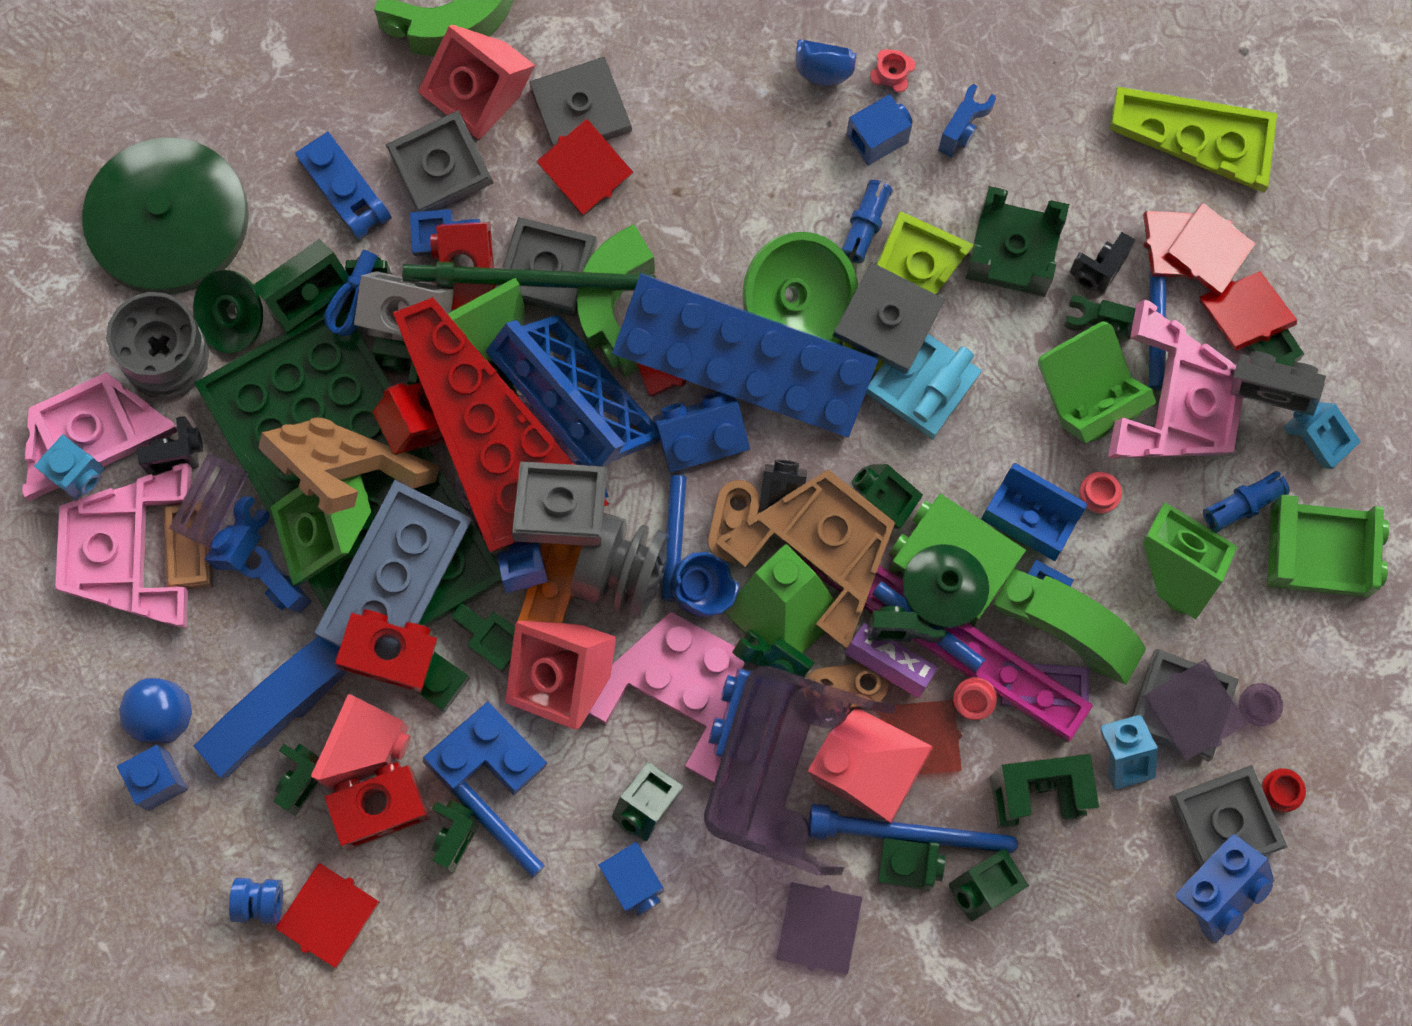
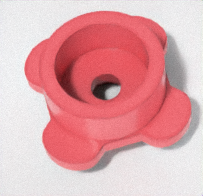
(892, 59)

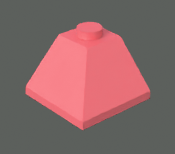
(475, 77)
(558, 670)
(360, 743)
(869, 764)

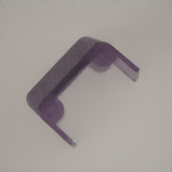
(762, 761)

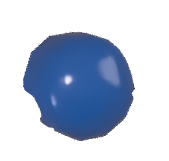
(824, 63)
(703, 585)
(155, 711)

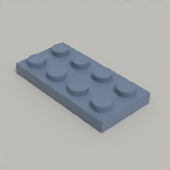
(396, 565)

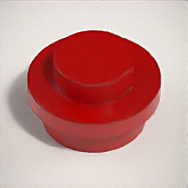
(1284, 790)

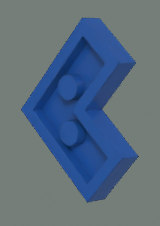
(488, 741)

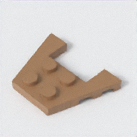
(327, 453)
(831, 531)

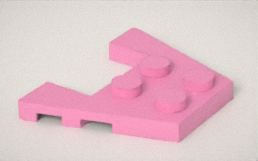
(1195, 401)
(105, 547)
(681, 670)

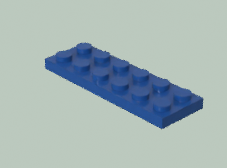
(744, 355)

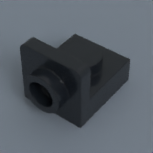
(1101, 272)
(166, 452)
(780, 481)

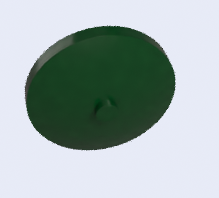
(165, 215)

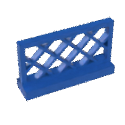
(554, 393)

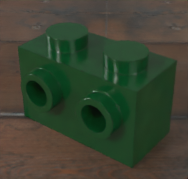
(302, 285)

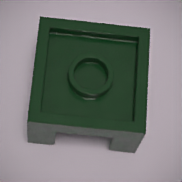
(1016, 244)
(1070, 774)

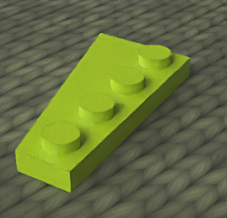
(1204, 133)
(920, 255)

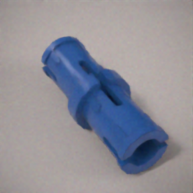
(866, 220)
(1246, 501)

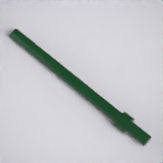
(447, 274)

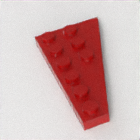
(478, 417)

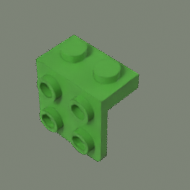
(1092, 383)

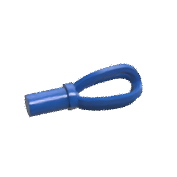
(364, 266)

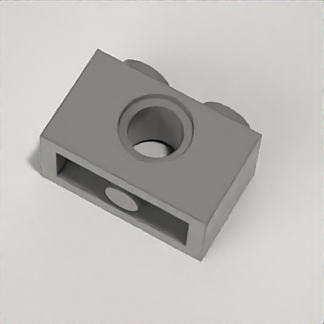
(380, 297)

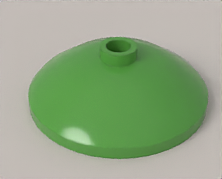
(816, 274)

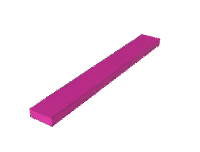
(1030, 682)

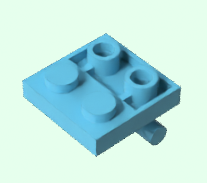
(930, 388)

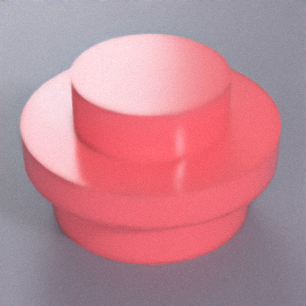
(1100, 492)
(975, 698)

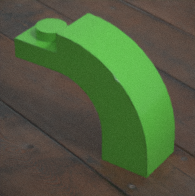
(428, 25)
(619, 254)
(1077, 620)

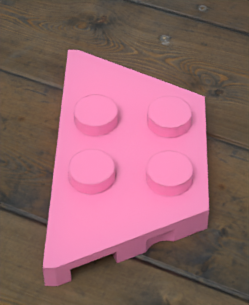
(98, 418)

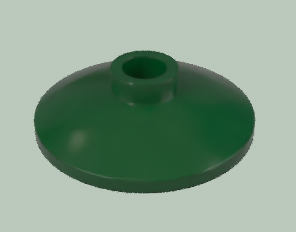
(216, 315)
(934, 600)

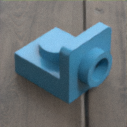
(1325, 433)
(70, 468)
(1130, 752)

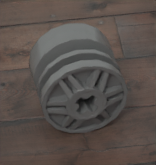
(154, 324)
(621, 566)

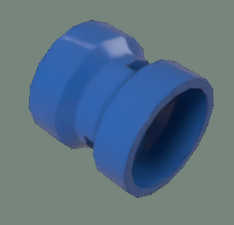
(256, 900)

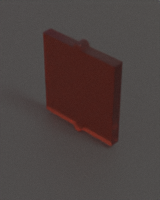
(934, 725)

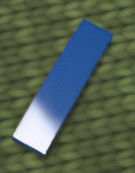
(271, 707)

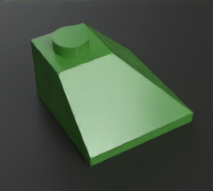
(488, 314)
(313, 538)
(1186, 560)
(782, 602)

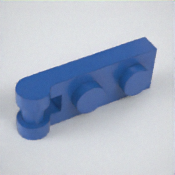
(342, 185)

